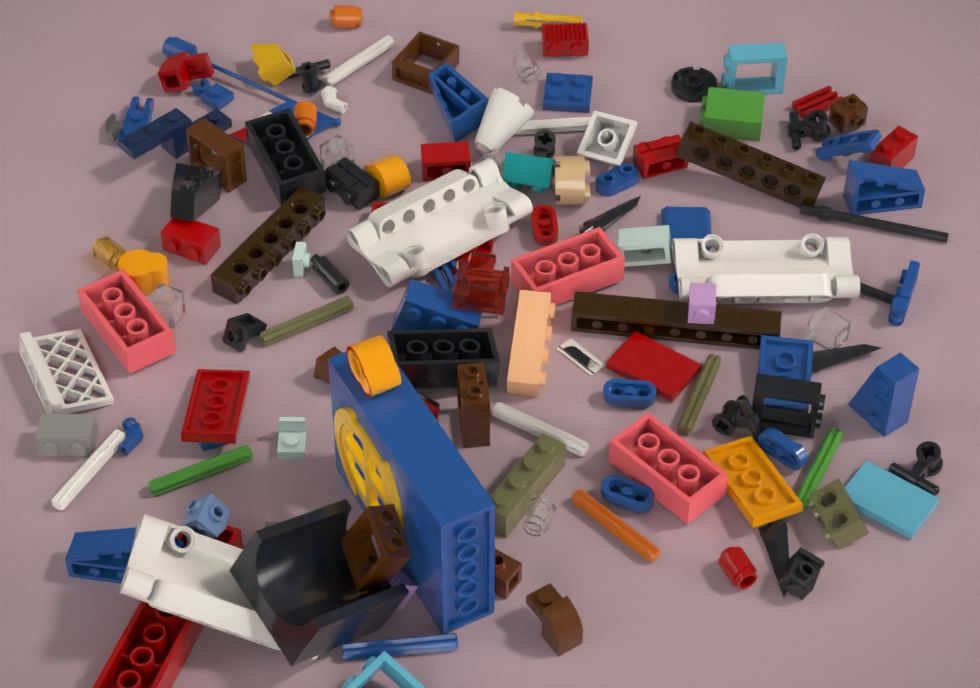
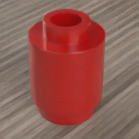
(737, 567)

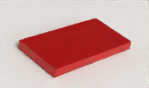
(215, 406)

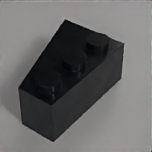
(194, 191)

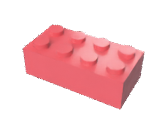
(568, 266)
(126, 321)
(668, 465)

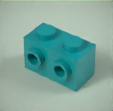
(529, 171)

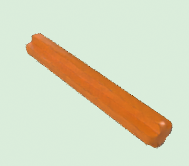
(616, 525)

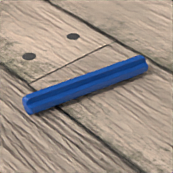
(400, 646)

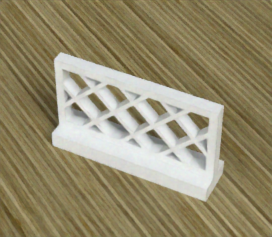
(53, 394)

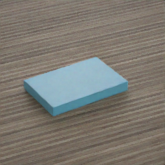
(890, 499)

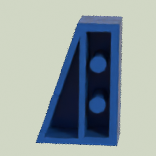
(457, 100)
(881, 188)
(430, 309)

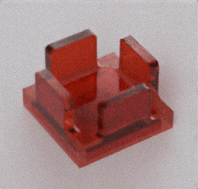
(479, 285)

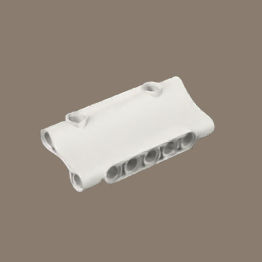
(438, 222)
(767, 269)
(191, 580)

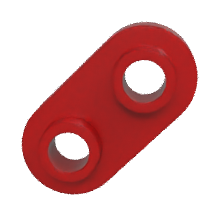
(544, 225)

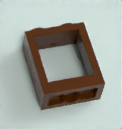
(417, 76)
(206, 137)
(473, 405)
(365, 567)

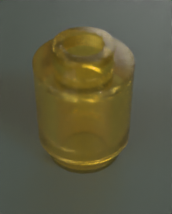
(108, 252)

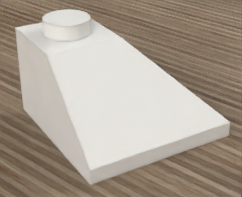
(607, 138)

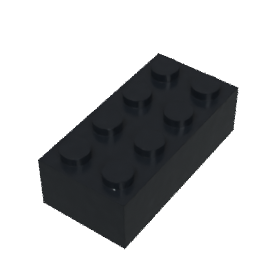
(285, 154)
(432, 356)

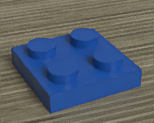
(567, 92)

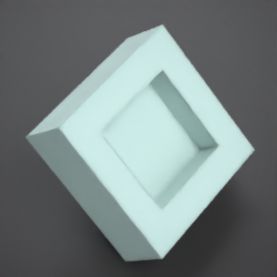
(301, 259)

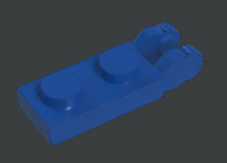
(136, 118)
(849, 144)
(904, 294)

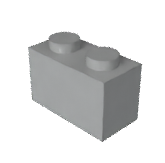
(66, 435)

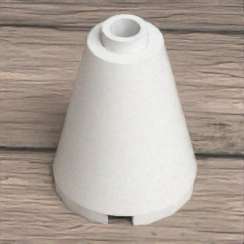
(501, 120)

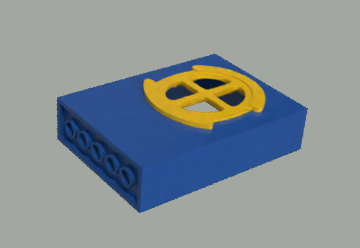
(401, 456)

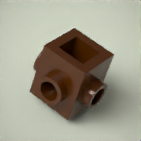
(848, 113)

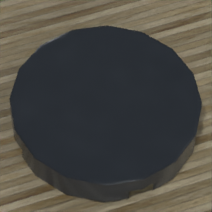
(692, 84)

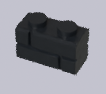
(351, 183)

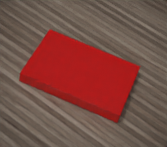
(653, 362)

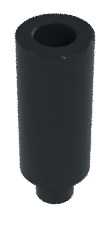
(330, 274)

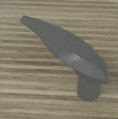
(113, 127)

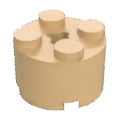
(571, 180)

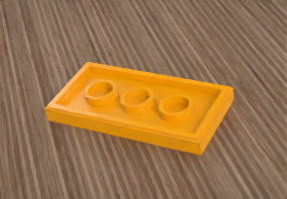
(754, 482)

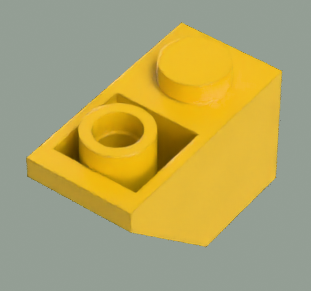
(273, 63)

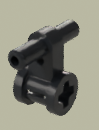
(309, 75)
(808, 127)
(544, 144)
(737, 415)
(928, 464)

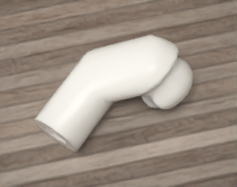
(330, 100)

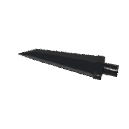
(610, 217)
(831, 357)
(776, 543)

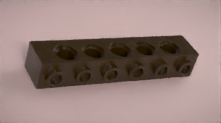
(750, 166)
(268, 245)

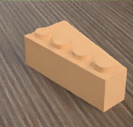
(530, 343)

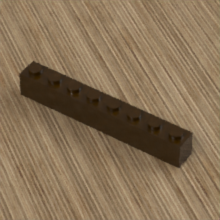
(669, 320)

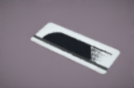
(580, 356)

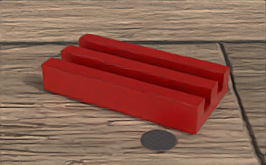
(815, 101)

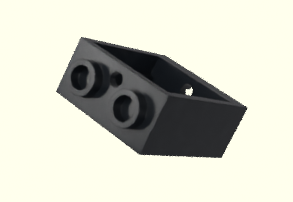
(793, 390)

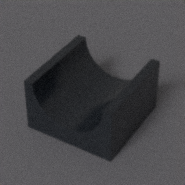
(305, 587)

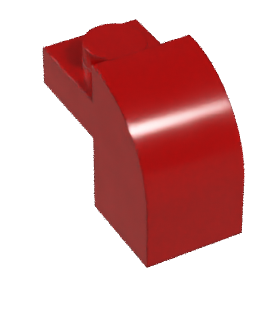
(182, 68)

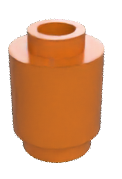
(346, 16)
(306, 116)

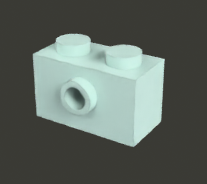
(645, 245)

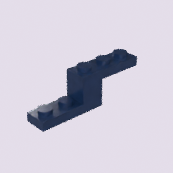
(169, 133)

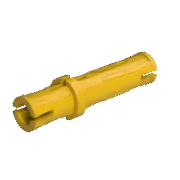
(520, 19)

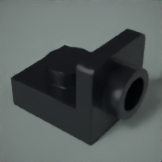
(240, 329)

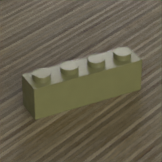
(525, 480)

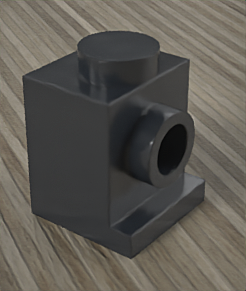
(801, 573)

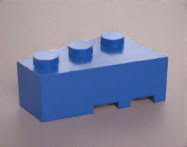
(887, 395)
(100, 554)

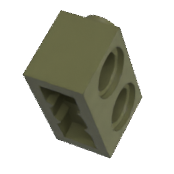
(839, 513)

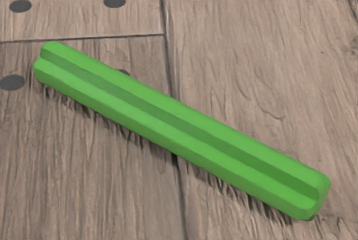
(819, 465)
(200, 470)

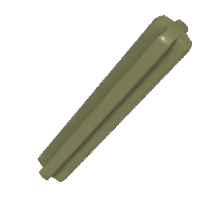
(306, 321)
(699, 394)

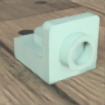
(292, 438)

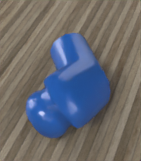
(133, 435)

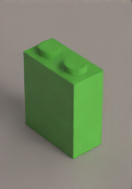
(733, 112)

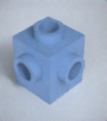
(206, 516)

